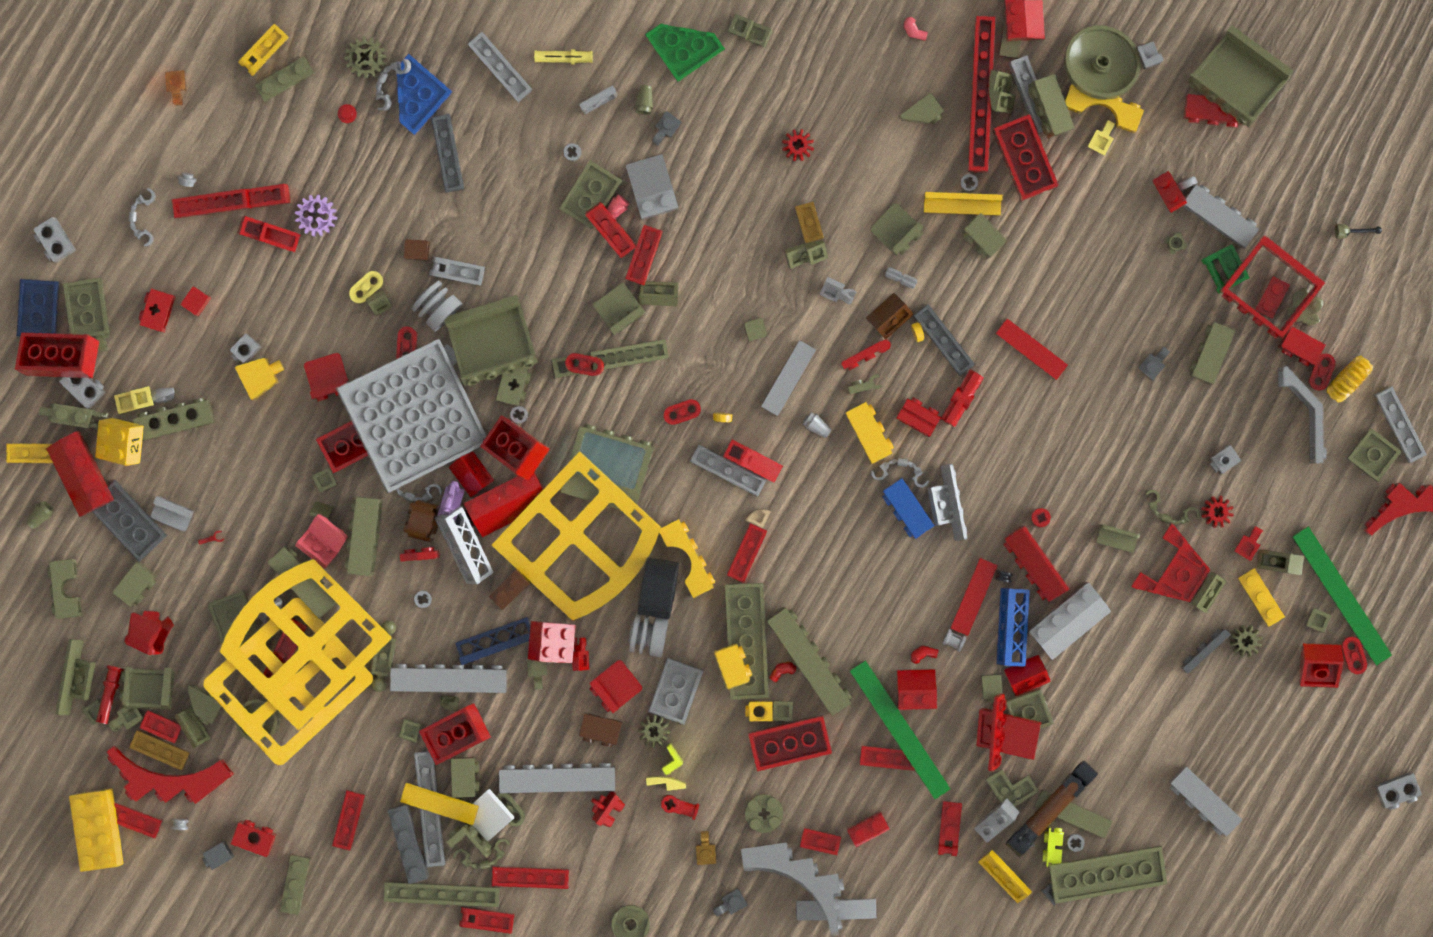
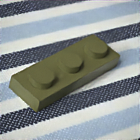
(284, 79)
(295, 884)

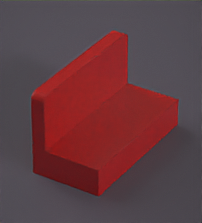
(471, 473)
(1027, 677)

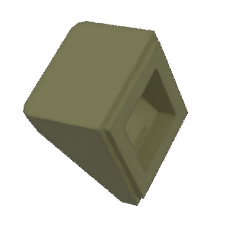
(322, 509)

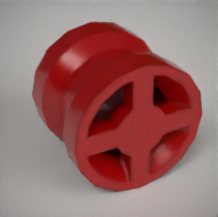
(1041, 517)

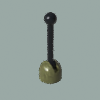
(1342, 231)

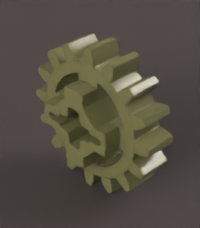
(371, 50)

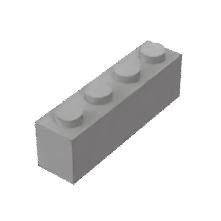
(1220, 217)
(1205, 800)

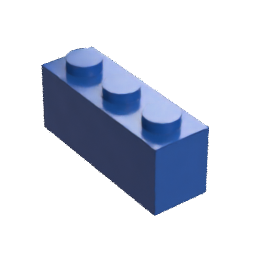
(907, 509)

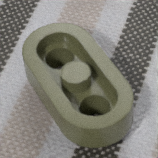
(513, 807)

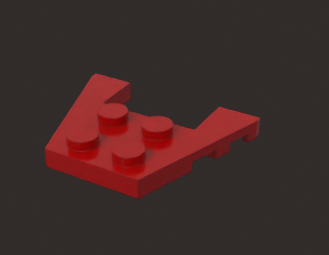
(1182, 574)

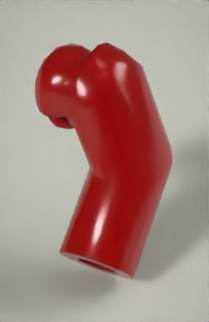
(922, 652)

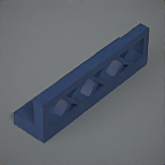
(493, 648)

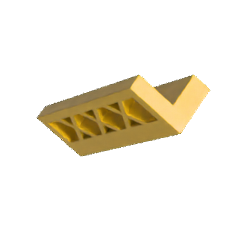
(962, 203)

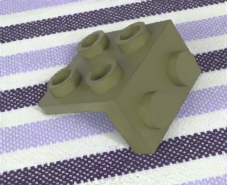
(897, 229)
(471, 832)

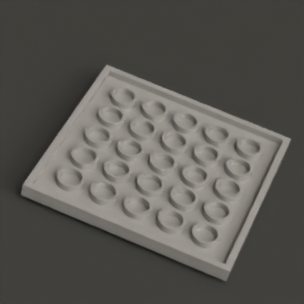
(412, 415)

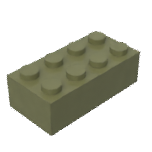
(364, 536)

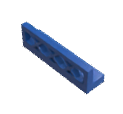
(1006, 627)

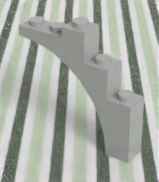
(823, 888)

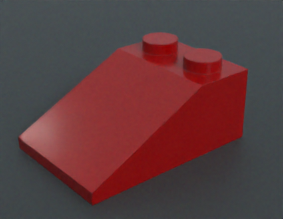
(454, 734)

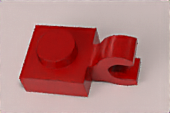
(1248, 546)
(580, 655)

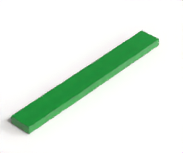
(1342, 595)
(900, 730)

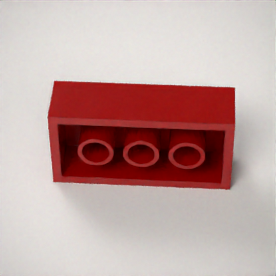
(1025, 157)
(57, 355)
(790, 743)

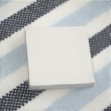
(491, 815)

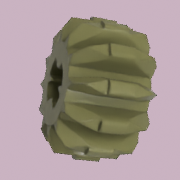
(1248, 647)
(661, 731)

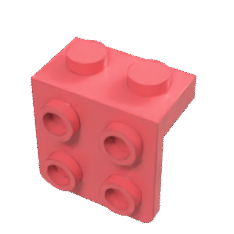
(322, 541)

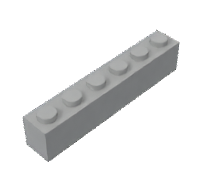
(448, 679)
(557, 778)

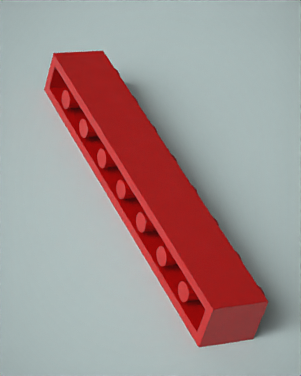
(980, 100)

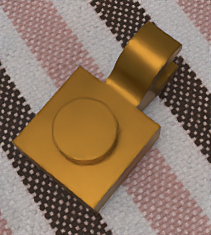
(706, 852)

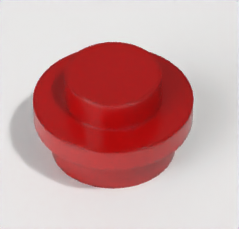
(347, 113)

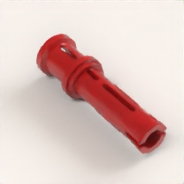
(111, 684)

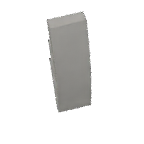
(848, 909)

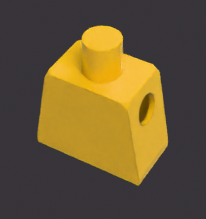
(259, 376)

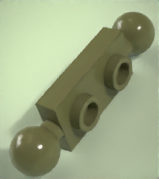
(384, 659)

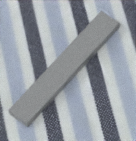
(430, 821)

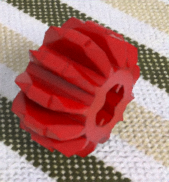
(794, 139)
(1210, 511)

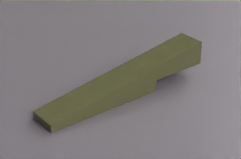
(617, 357)

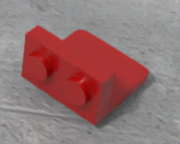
(325, 376)
(615, 686)

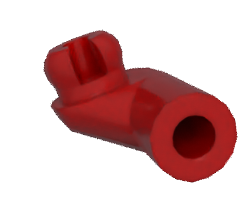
(782, 668)

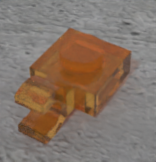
(176, 83)

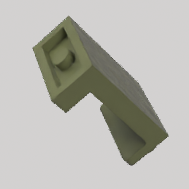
(147, 688)

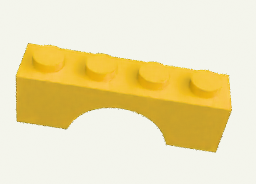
(1126, 115)
(698, 579)

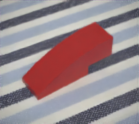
(268, 233)

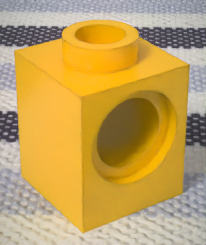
(767, 705)

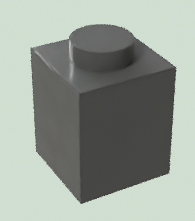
(217, 855)

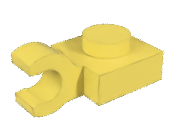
(1101, 140)

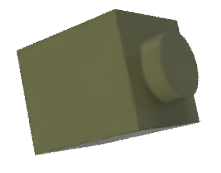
(991, 686)

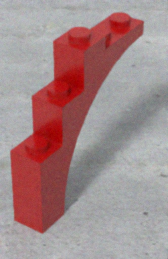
(1400, 504)
(142, 780)

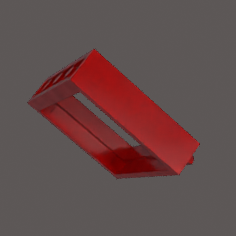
(1293, 264)

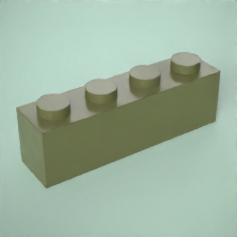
(308, 590)

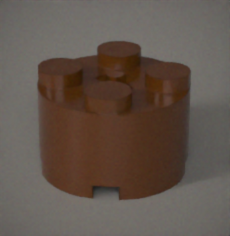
(422, 520)

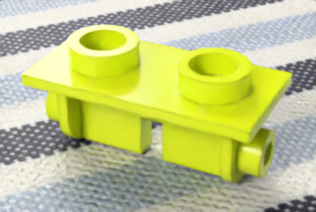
(1053, 839)

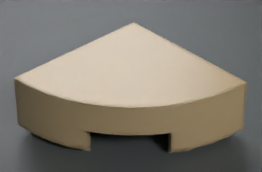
(758, 517)

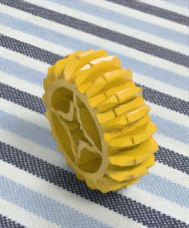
(1349, 379)

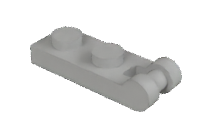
(458, 271)

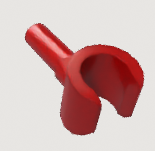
(210, 539)

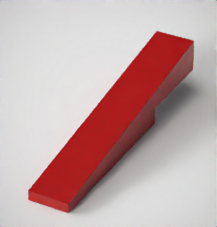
(231, 201)

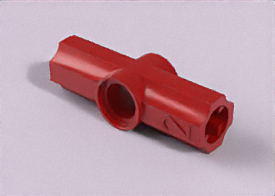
(962, 398)

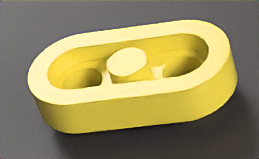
(366, 287)

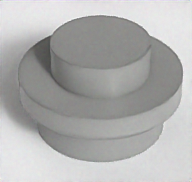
(186, 179)

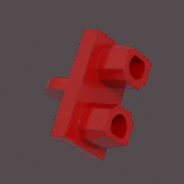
(604, 806)

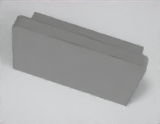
(171, 513)

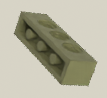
(204, 417)

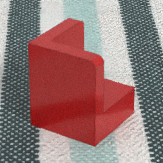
(195, 301)

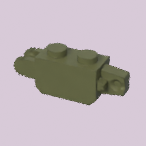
(72, 415)

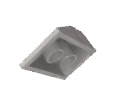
(652, 187)

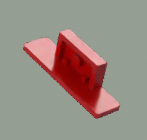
(990, 730)

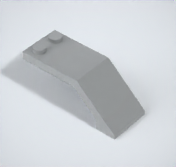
(1287, 378)

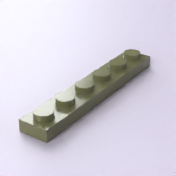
(441, 894)

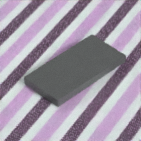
(130, 523)

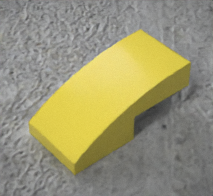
(133, 400)
(671, 783)

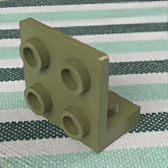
(619, 308)

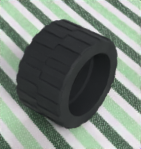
(658, 588)

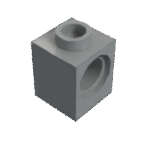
(253, 346)

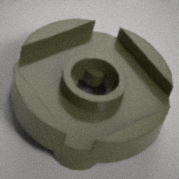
(755, 806)
(625, 914)

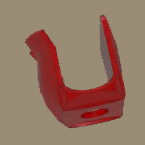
(147, 632)

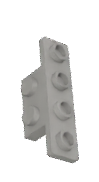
(946, 503)

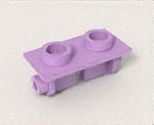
(451, 499)

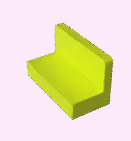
(674, 763)

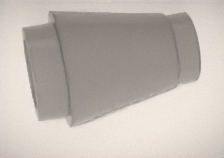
(816, 425)

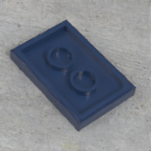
(37, 306)

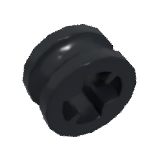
(1003, 576)

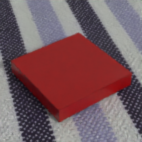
(1020, 736)

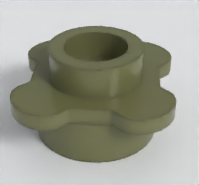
(1178, 238)

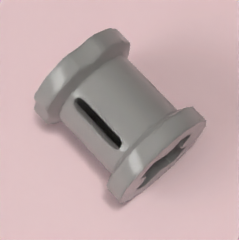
(954, 640)

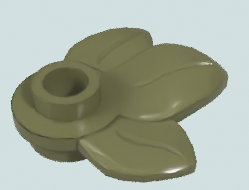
(1309, 315)

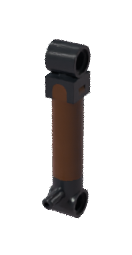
(1070, 788)

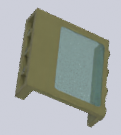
(616, 457)

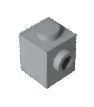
(1224, 459)

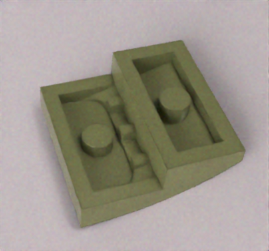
(999, 91)

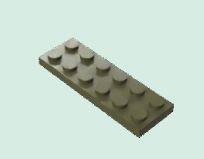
(747, 628)
(1107, 874)

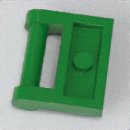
(1229, 262)

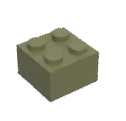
(983, 236)

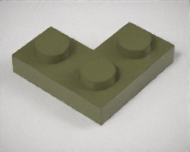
(1014, 793)

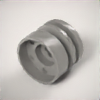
(436, 305)
(648, 635)

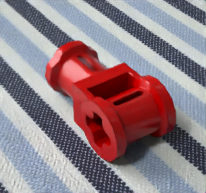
(680, 807)

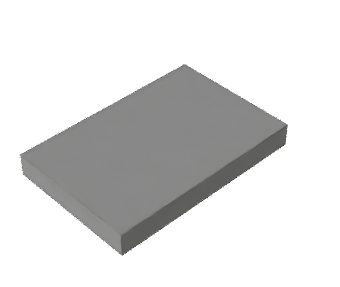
(675, 691)

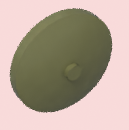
(1102, 62)

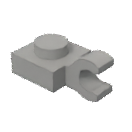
(834, 290)

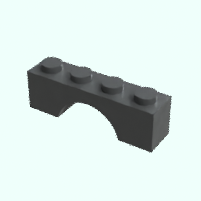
(407, 843)

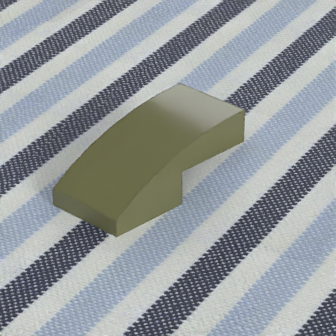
(750, 30)
(808, 252)

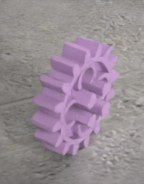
(324, 208)

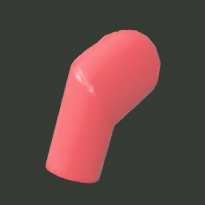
(913, 31)

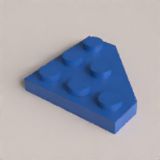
(419, 95)

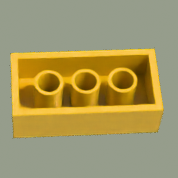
(96, 830)

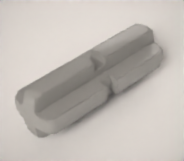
(898, 276)

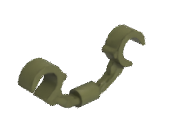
(1168, 519)
(484, 864)

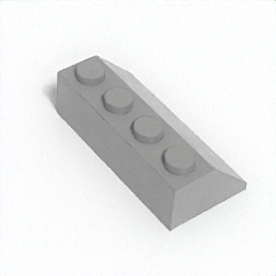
(1069, 620)

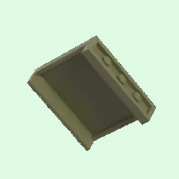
(1240, 77)
(491, 340)

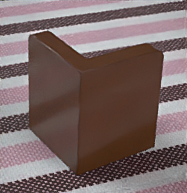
(416, 250)

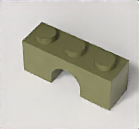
(63, 604)

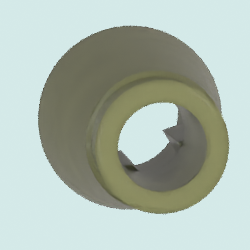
(644, 100)
(40, 514)

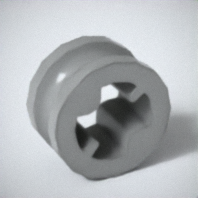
(578, 151)
(974, 180)
(521, 409)
(424, 605)
(179, 824)
(1075, 848)

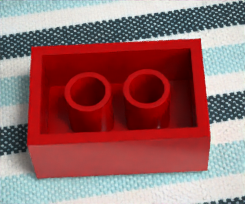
(514, 447)

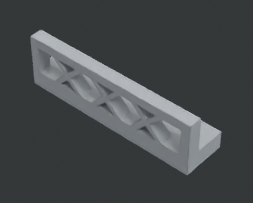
(458, 548)

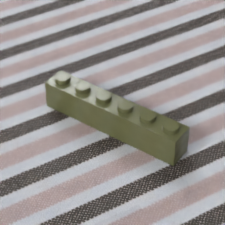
(809, 661)

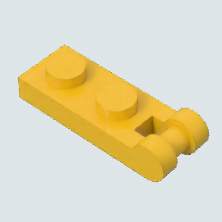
(263, 49)

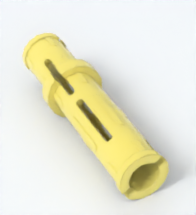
(587, 56)

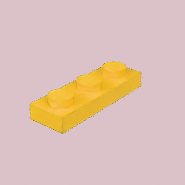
(1261, 597)
(1004, 876)

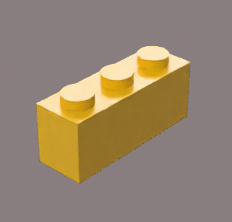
(869, 432)

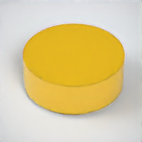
(917, 332)
(722, 417)

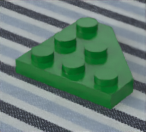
(684, 48)

